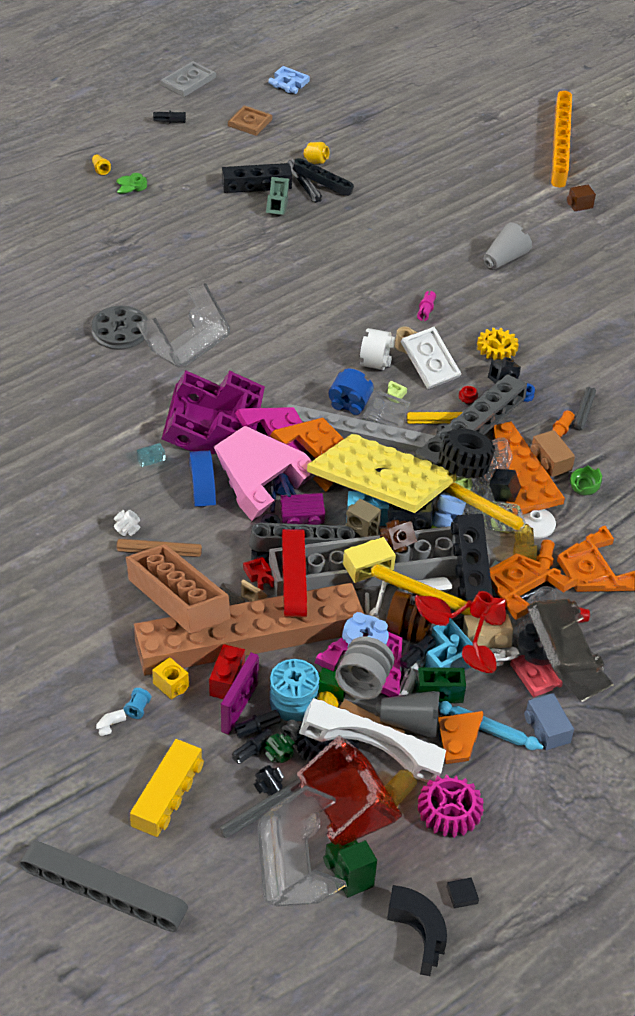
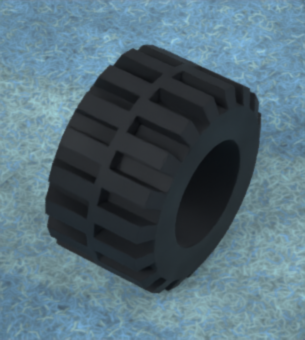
(466, 453)

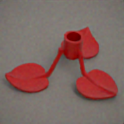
(483, 607)

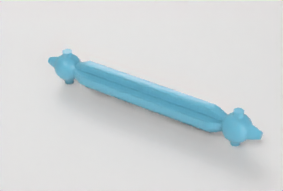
(494, 727)

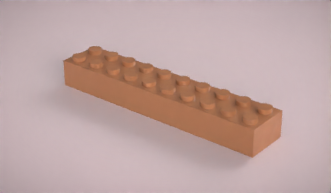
(253, 626)

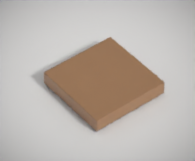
(250, 120)

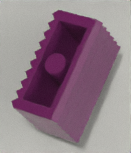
(302, 509)

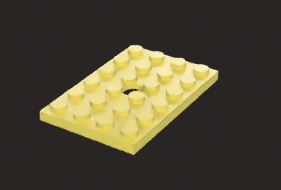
(403, 482)

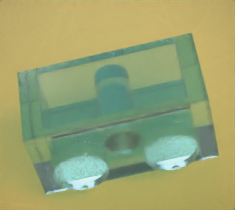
(150, 454)

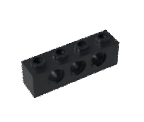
(253, 177)
(474, 526)

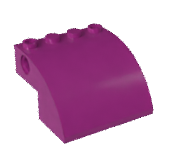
(205, 412)

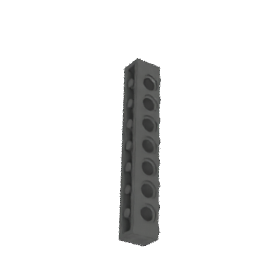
(480, 415)

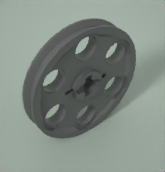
(118, 327)

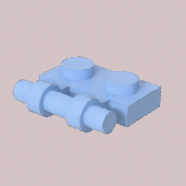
(293, 79)

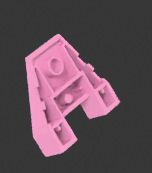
(254, 461)

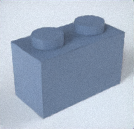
(549, 721)

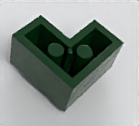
(353, 864)

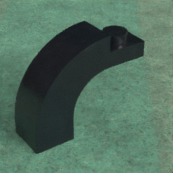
(423, 915)

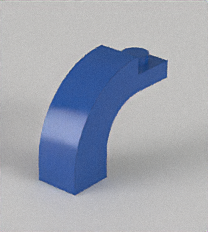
(202, 478)

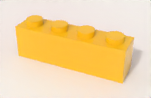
(166, 788)

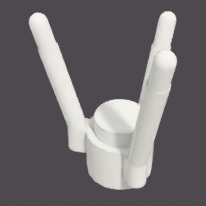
(376, 612)

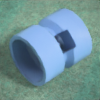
(448, 508)

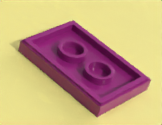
(239, 693)

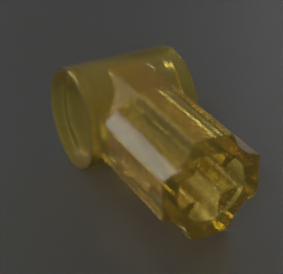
(524, 543)
(401, 785)

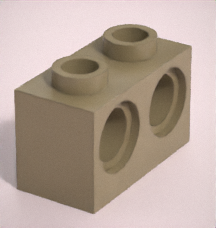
(363, 519)

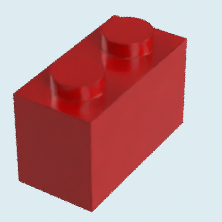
(226, 670)

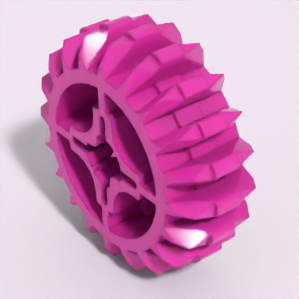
(450, 796)

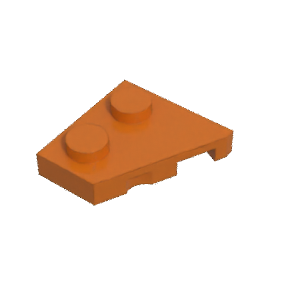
(459, 735)

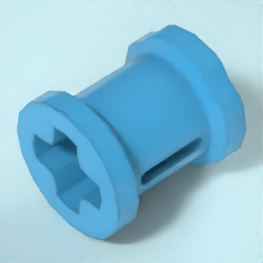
(137, 703)

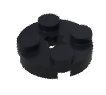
(529, 647)

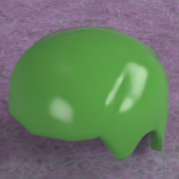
(586, 480)

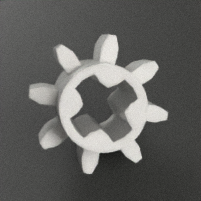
(127, 522)

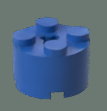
(350, 391)

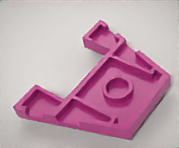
(271, 420)
(331, 657)

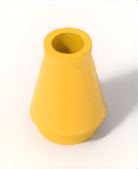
(101, 165)

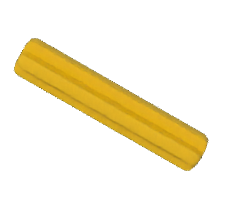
(431, 417)

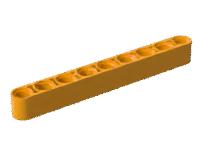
(561, 141)

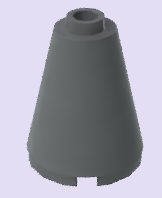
(411, 712)

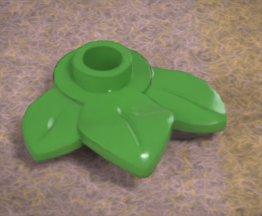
(133, 182)

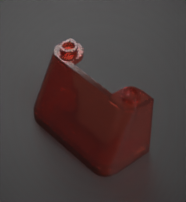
(360, 795)

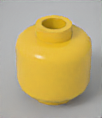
(316, 152)

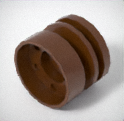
(405, 616)

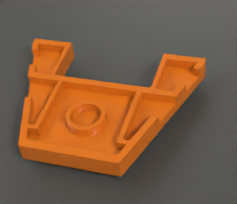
(315, 436)
(591, 568)
(521, 574)

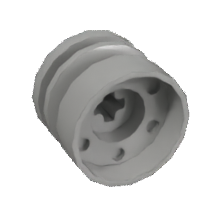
(364, 668)

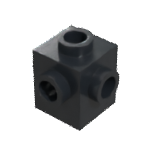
(502, 367)

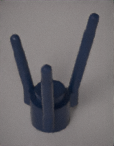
(281, 486)

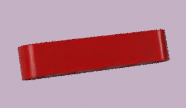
(294, 573)

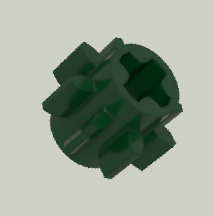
(279, 748)

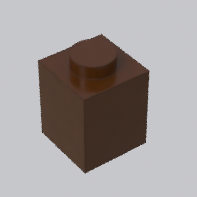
(581, 198)

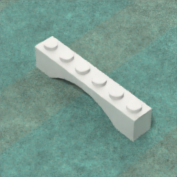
(328, 722)

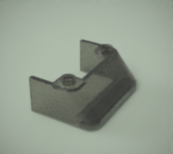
(567, 647)

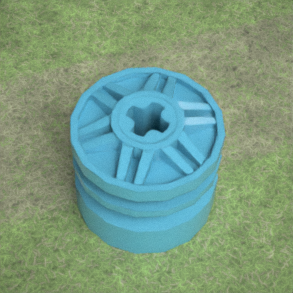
(293, 688)

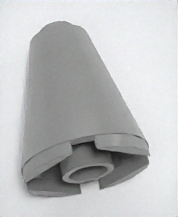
(508, 246)

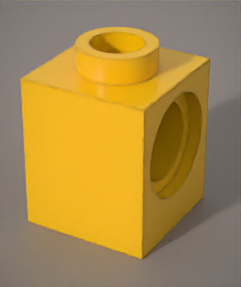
(170, 678)

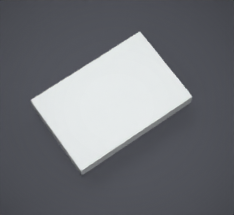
(430, 357)

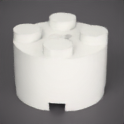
(376, 349)

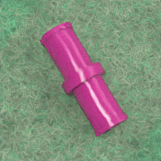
(426, 305)

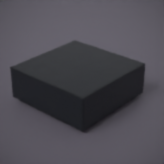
(462, 892)

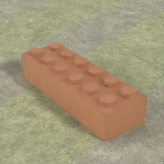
(178, 588)

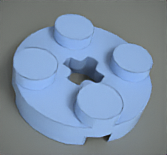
(367, 624)

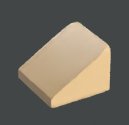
(251, 592)

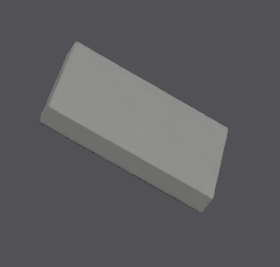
(188, 78)

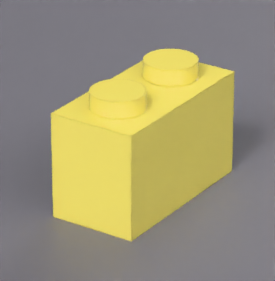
(361, 558)

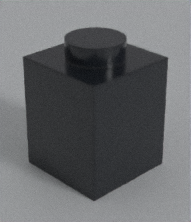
(505, 485)

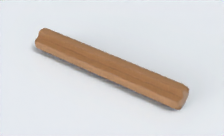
(137, 546)

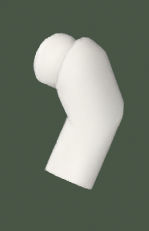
(109, 719)

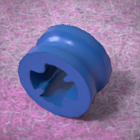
(530, 390)

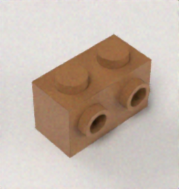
(552, 453)

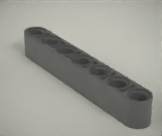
(104, 886)

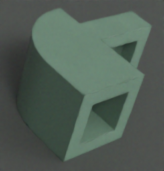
(278, 196)

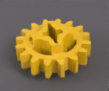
(497, 344)

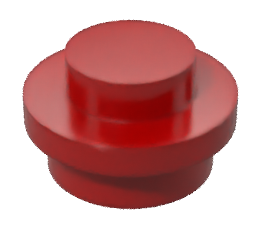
(468, 394)

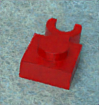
(259, 571)

